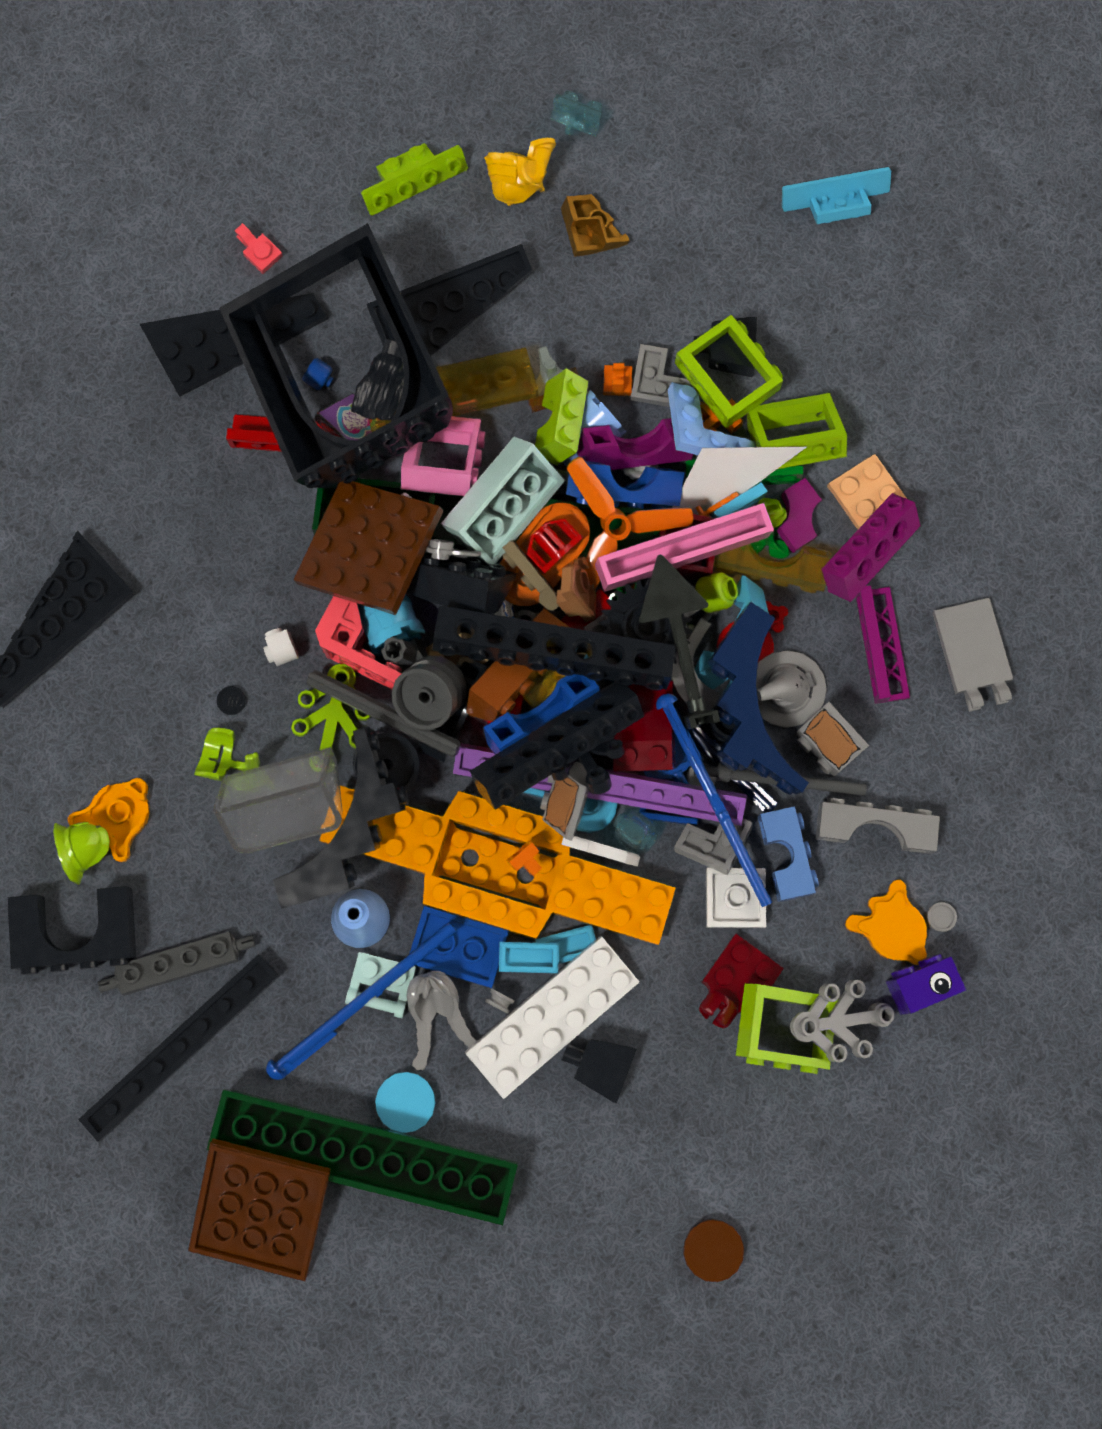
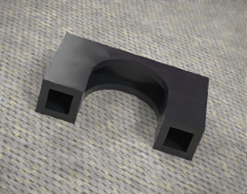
(34, 950)

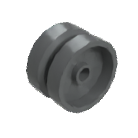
(429, 692)

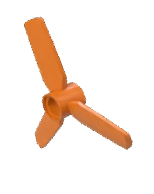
(603, 506)

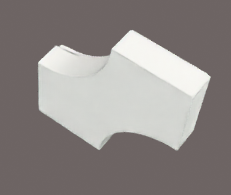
(602, 850)

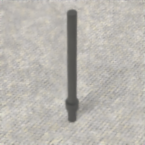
(724, 774)

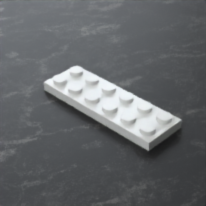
(552, 1017)

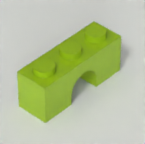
(560, 435)

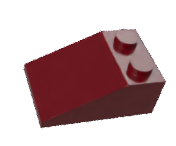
(649, 741)

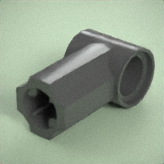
(403, 652)

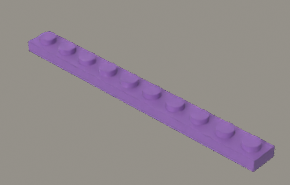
(632, 790)

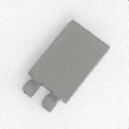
(974, 651)

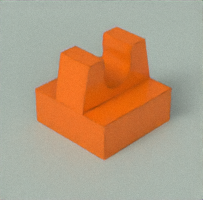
(617, 380)
(524, 858)

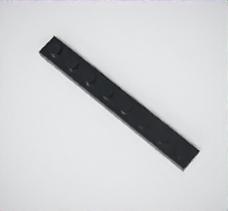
(178, 1048)

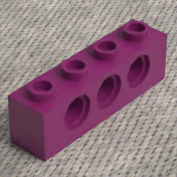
(871, 547)

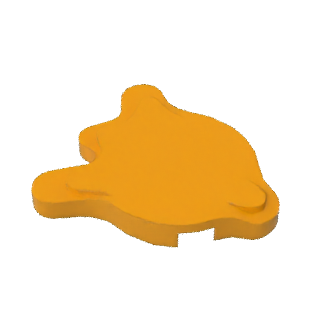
(121, 811)
(894, 926)

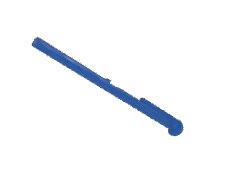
(666, 702)
(326, 1032)

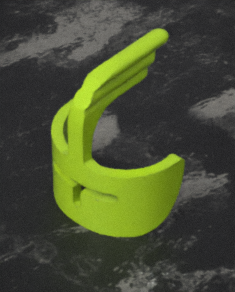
(212, 745)

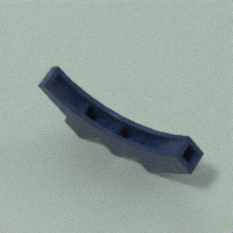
(738, 704)

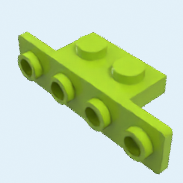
(412, 174)

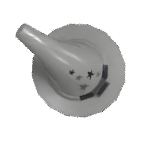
(789, 688)

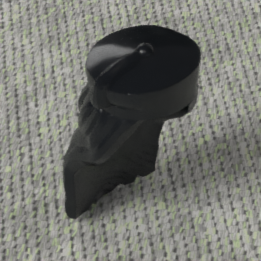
(382, 386)

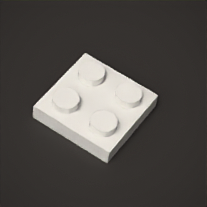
(732, 900)

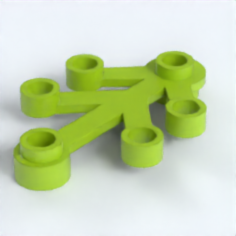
(332, 712)

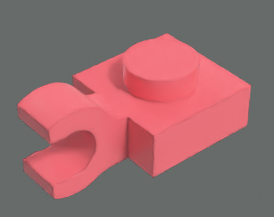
(259, 251)

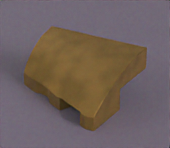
(589, 226)

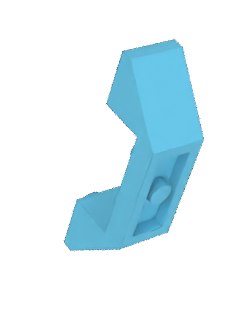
(747, 593)

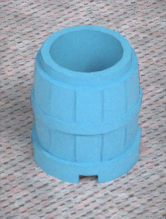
(381, 625)

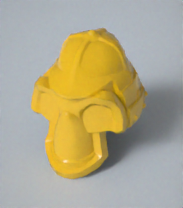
(519, 176)

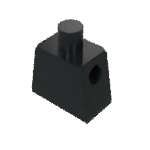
(725, 353)
(601, 1066)

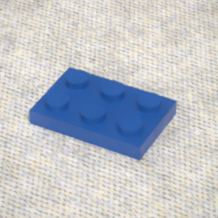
(467, 954)

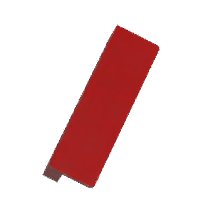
(252, 433)

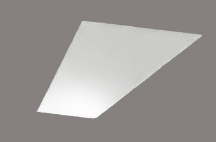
(727, 470)

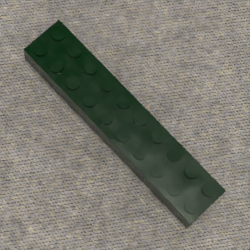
(371, 1156)

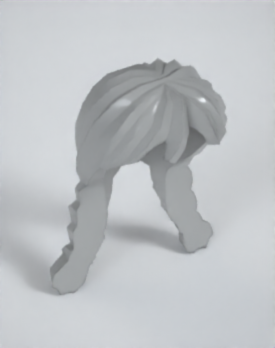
(431, 995)

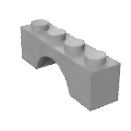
(914, 830)

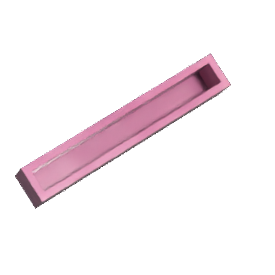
(685, 546)

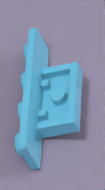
(837, 196)

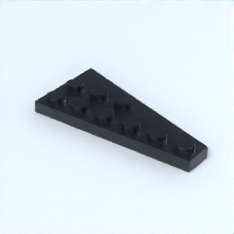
(457, 298)
(201, 347)
(63, 613)

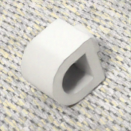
(280, 647)

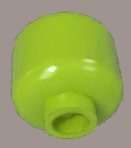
(718, 591)

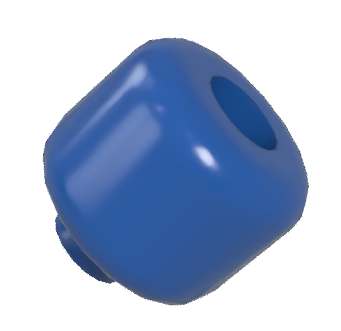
(318, 374)

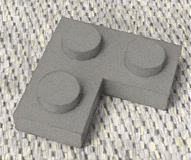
(649, 382)
(711, 849)

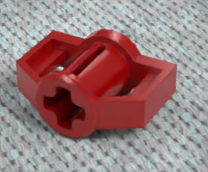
(551, 543)

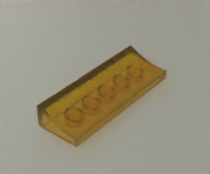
(485, 382)

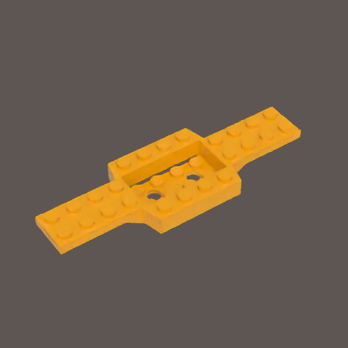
(561, 888)

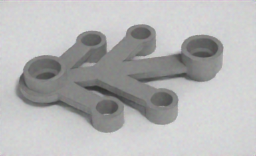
(838, 1021)

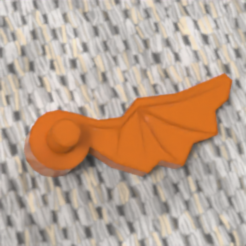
(707, 513)

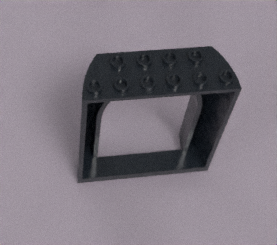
(309, 451)

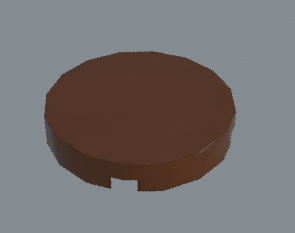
(713, 1250)

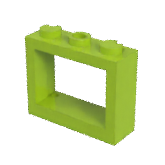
(706, 387)
(795, 412)
(751, 1023)

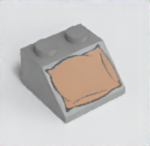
(830, 740)
(566, 802)

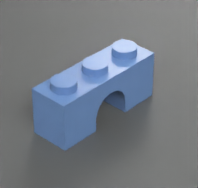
(785, 828)

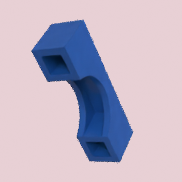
(655, 486)
(512, 727)

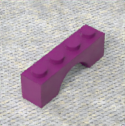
(653, 448)

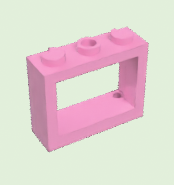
(442, 480)

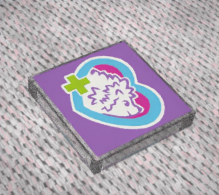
(341, 422)

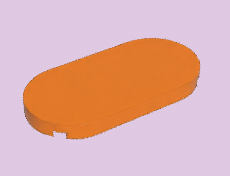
(519, 592)

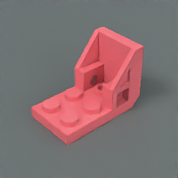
(343, 622)

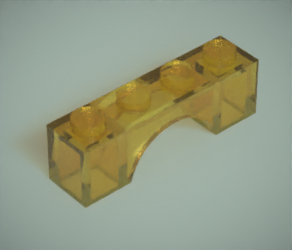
(800, 570)

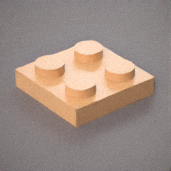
(864, 489)

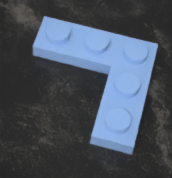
(688, 424)

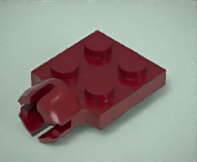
(735, 967)

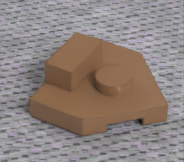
(576, 593)

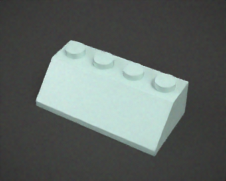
(503, 500)

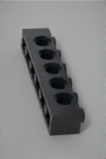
(556, 743)

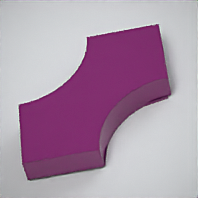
(799, 503)

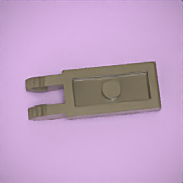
(532, 576)

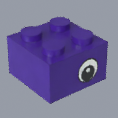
(926, 985)

